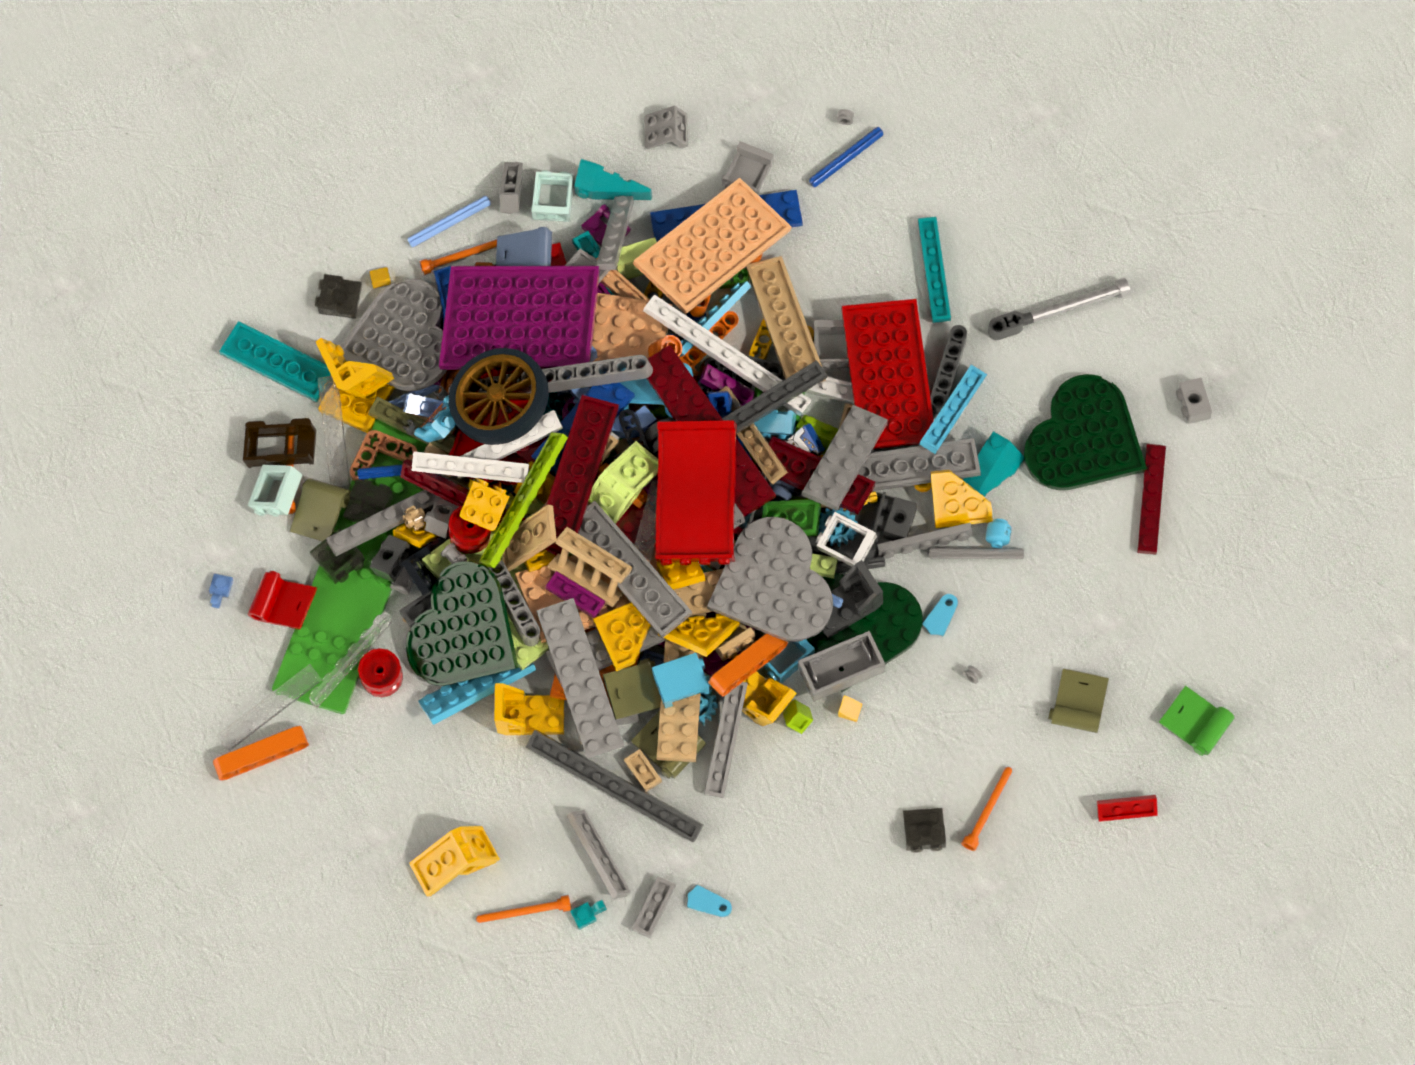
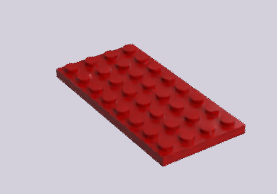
(889, 368)

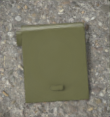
(319, 508)
(632, 690)
(1079, 701)
(648, 741)

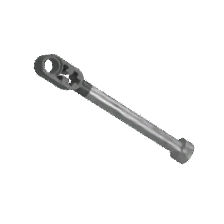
(1007, 321)

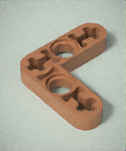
(380, 446)

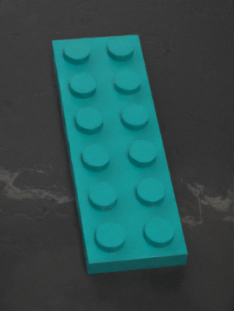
(275, 360)

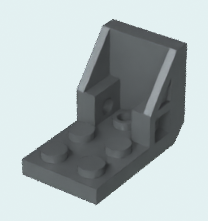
(860, 598)

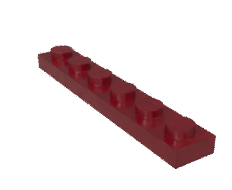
(1151, 499)

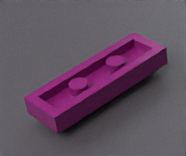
(718, 380)
(567, 589)

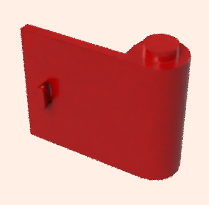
(281, 601)

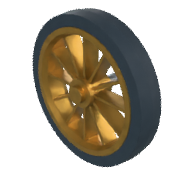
(498, 396)

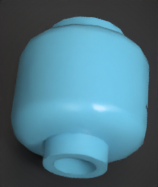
(998, 533)

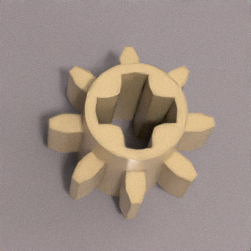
(414, 517)

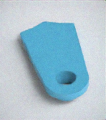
(941, 615)
(708, 902)

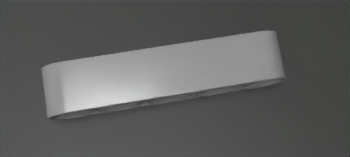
(519, 609)

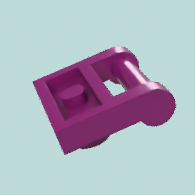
(597, 227)

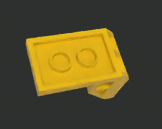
(350, 376)
(765, 699)
(523, 714)
(455, 854)

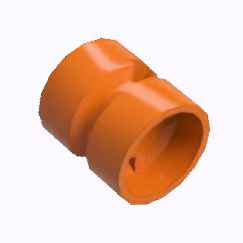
(660, 344)

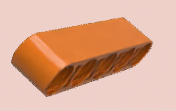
(746, 664)
(260, 753)

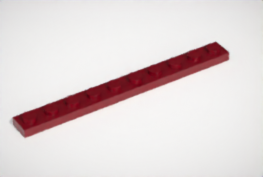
(448, 491)

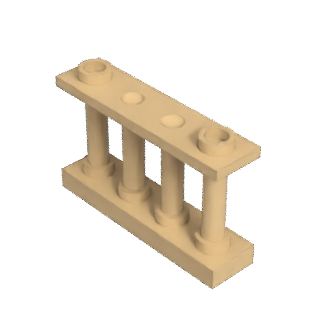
(596, 557)

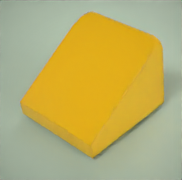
(380, 277)
(849, 709)

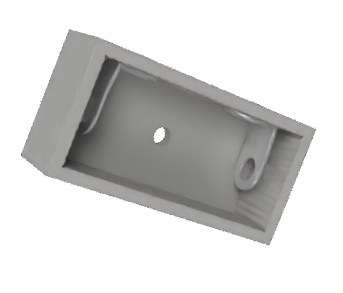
(858, 658)

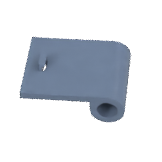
(525, 248)

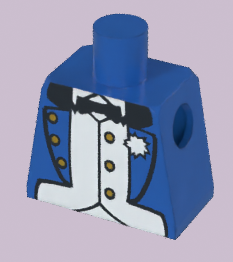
(807, 440)

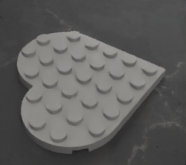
(401, 335)
(773, 583)

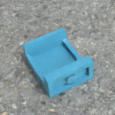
(680, 679)

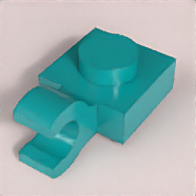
(585, 915)

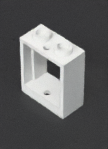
(864, 548)

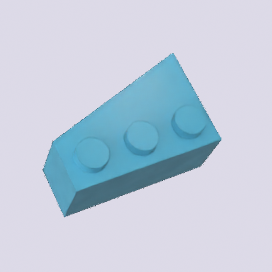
(777, 423)

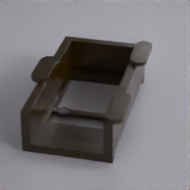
(305, 442)

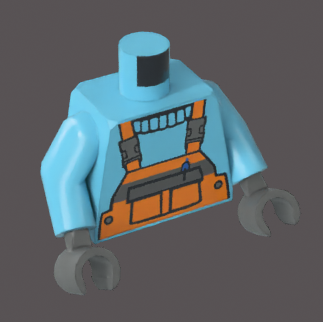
(438, 423)

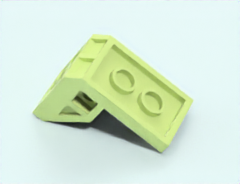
(624, 480)

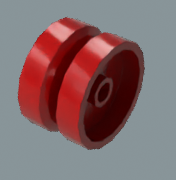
(466, 535)
(380, 672)

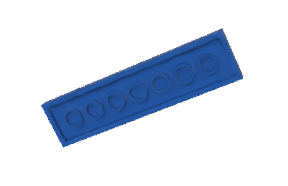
(784, 203)

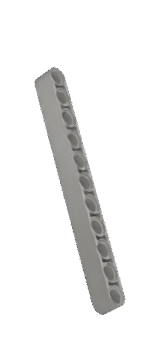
(577, 374)

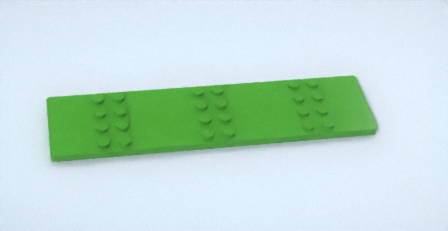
(346, 608)

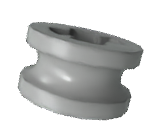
(845, 117)
(972, 674)

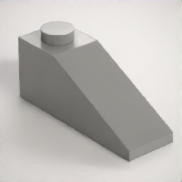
(511, 187)

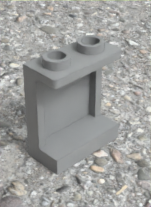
(749, 165)

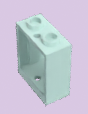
(552, 213)
(290, 482)

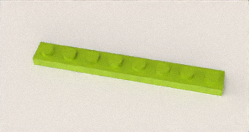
(523, 500)

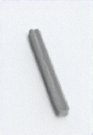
(976, 553)

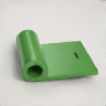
(1197, 722)

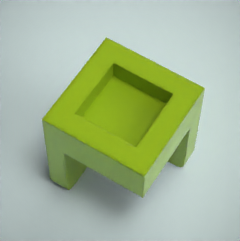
(798, 716)

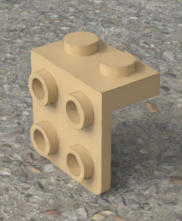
(738, 640)

